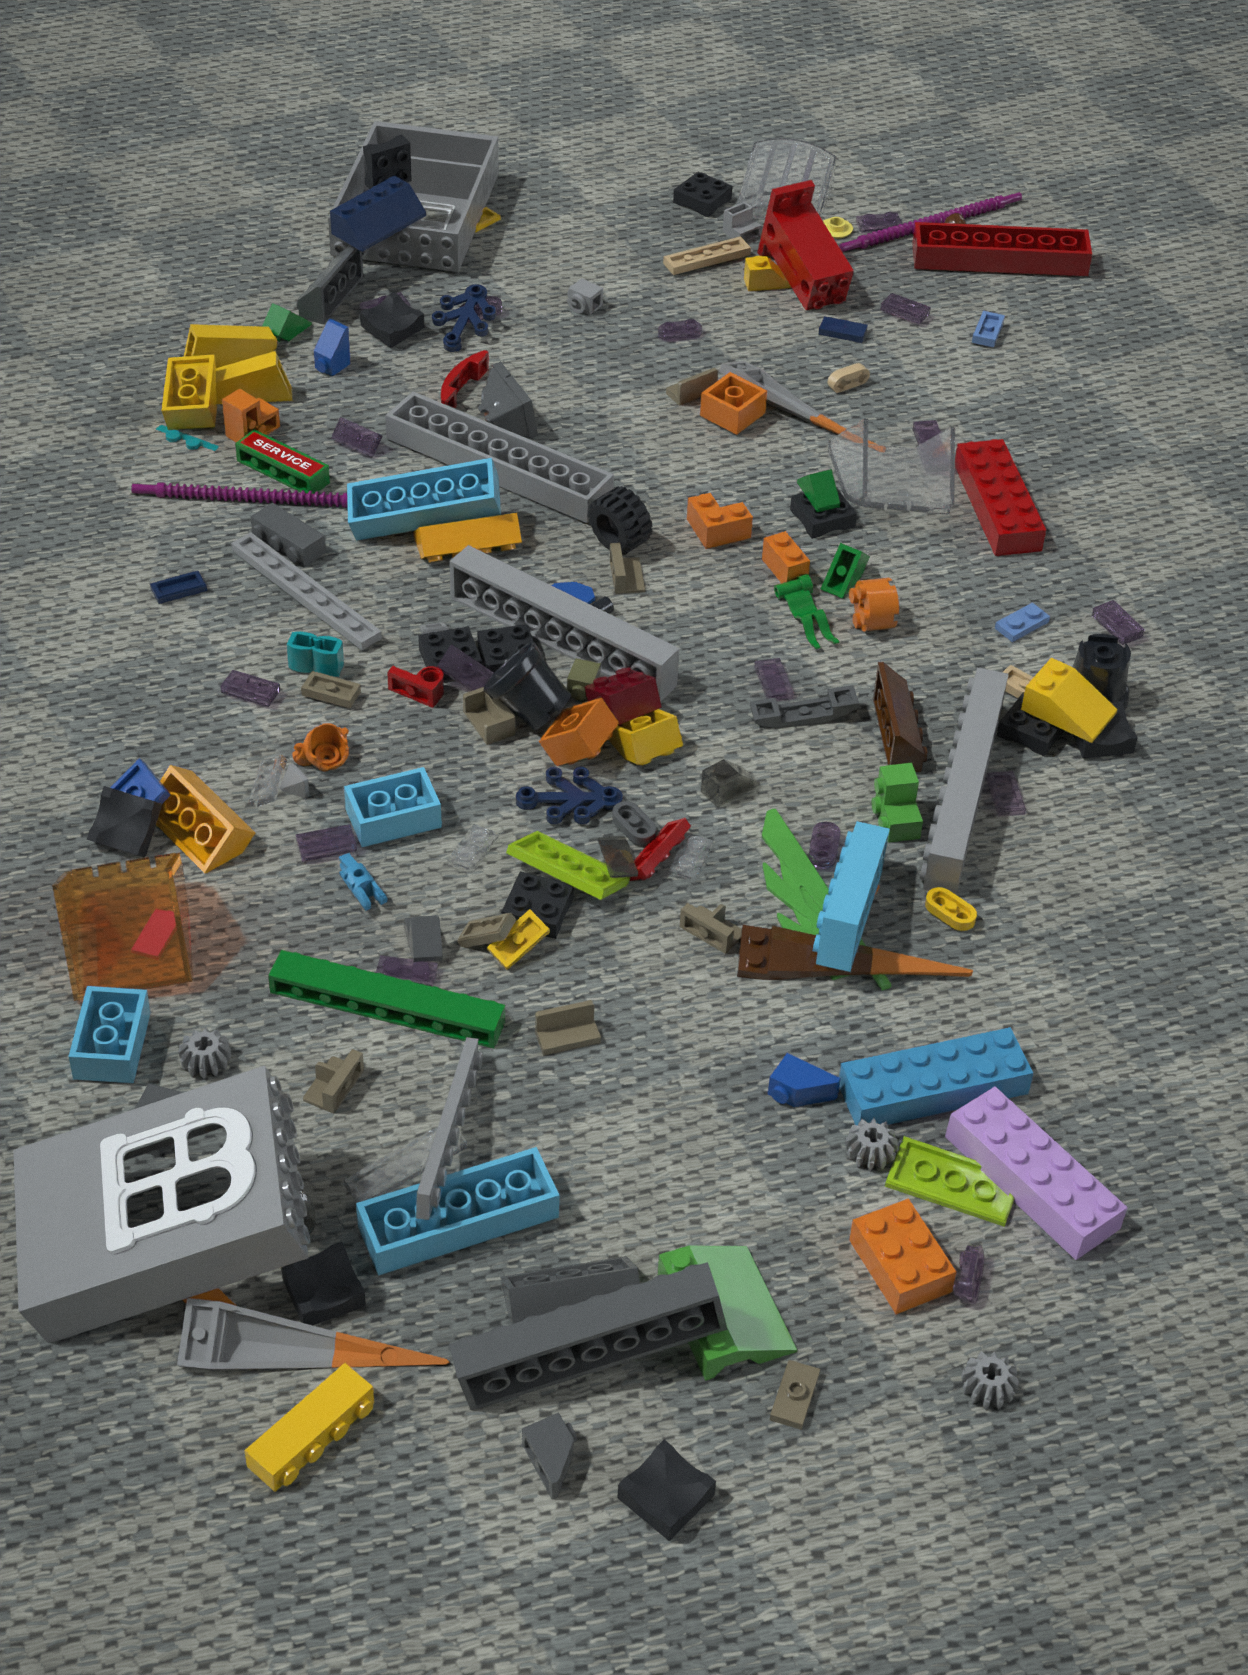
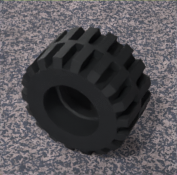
(621, 519)

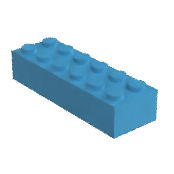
(934, 1077)

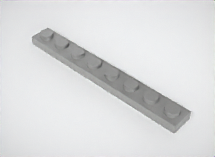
(307, 591)
(448, 1130)

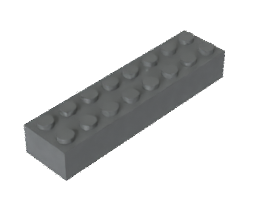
(588, 1336)

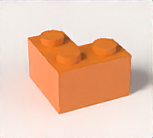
(247, 413)
(718, 524)

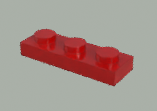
(659, 848)

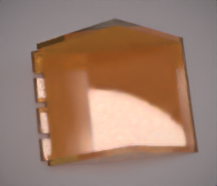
(125, 925)

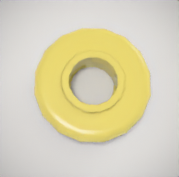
(838, 227)

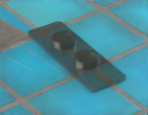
(617, 857)

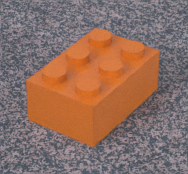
(902, 1256)

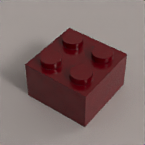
(626, 694)

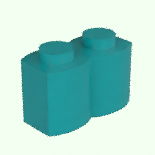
(314, 653)

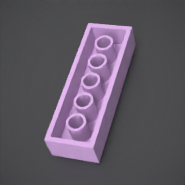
(1036, 1172)

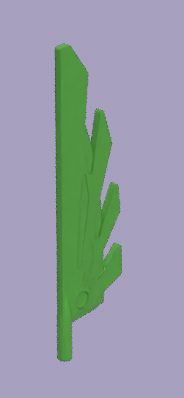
(801, 883)

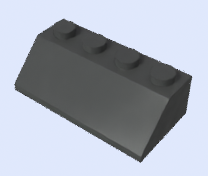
(332, 286)
(566, 1285)

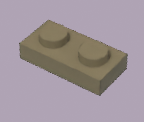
(331, 689)

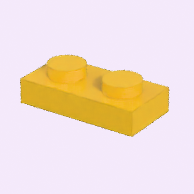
(520, 940)

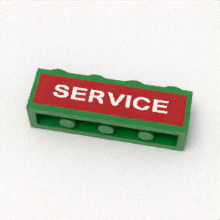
(282, 462)

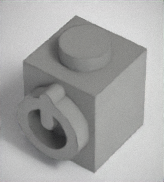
(585, 297)

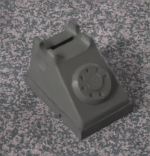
(507, 403)

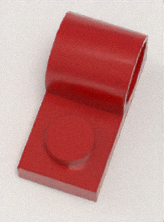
(424, 687)

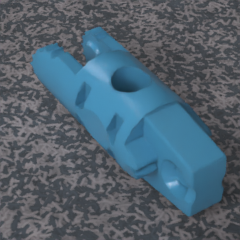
(360, 881)

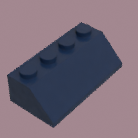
(376, 214)

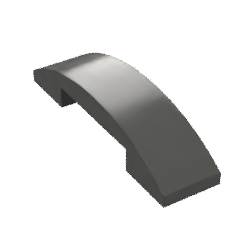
(807, 712)

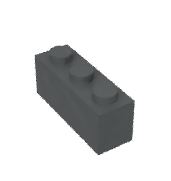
(288, 535)

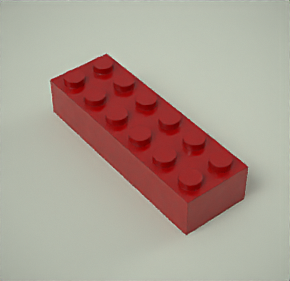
(999, 497)

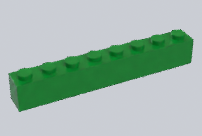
(387, 998)

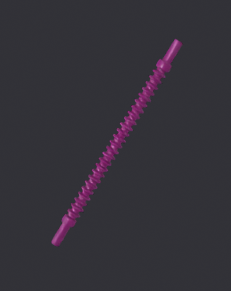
(864, 241)
(162, 490)

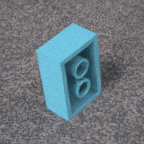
(392, 807)
(109, 1034)

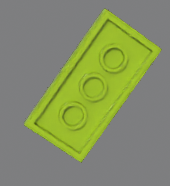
(566, 864)
(948, 1181)

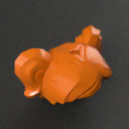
(322, 743)

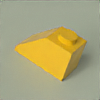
(763, 274)

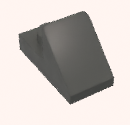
(424, 938)

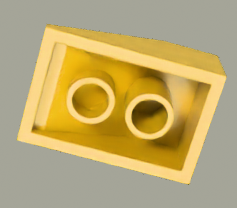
(190, 392)
(1067, 701)
(647, 737)

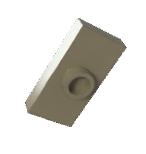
(486, 930)
(795, 1394)

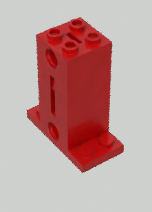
(804, 247)

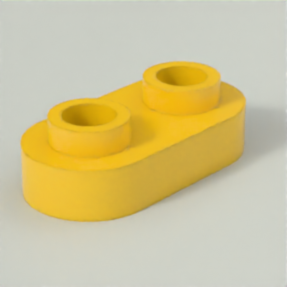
(951, 910)

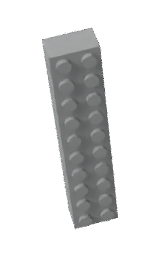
(520, 462)
(560, 619)
(964, 781)

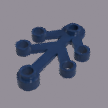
(474, 295)
(572, 797)

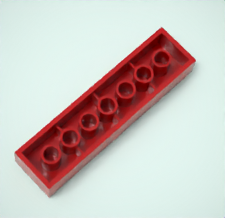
(1001, 249)

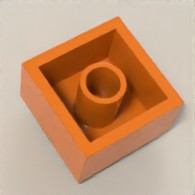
(733, 403)
(579, 732)

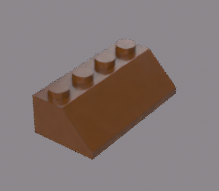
(898, 719)

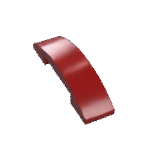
(470, 368)

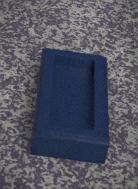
(843, 329)
(178, 587)

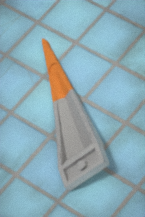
(779, 396)
(243, 1339)

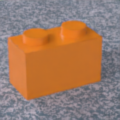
(784, 557)

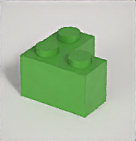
(896, 802)

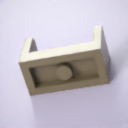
(488, 716)

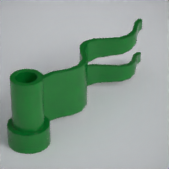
(802, 606)

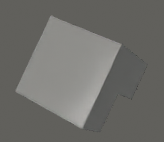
(739, 222)

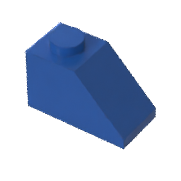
(332, 348)
(801, 1083)

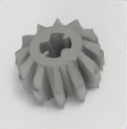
(204, 1052)
(871, 1144)
(990, 1380)

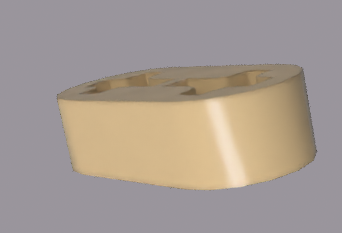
(848, 377)

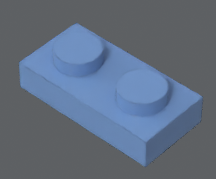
(988, 329)
(1022, 622)

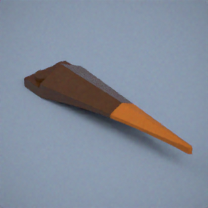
(790, 955)

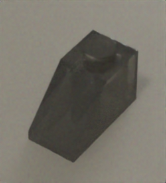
(726, 782)

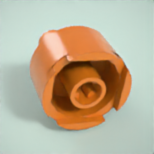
(874, 604)

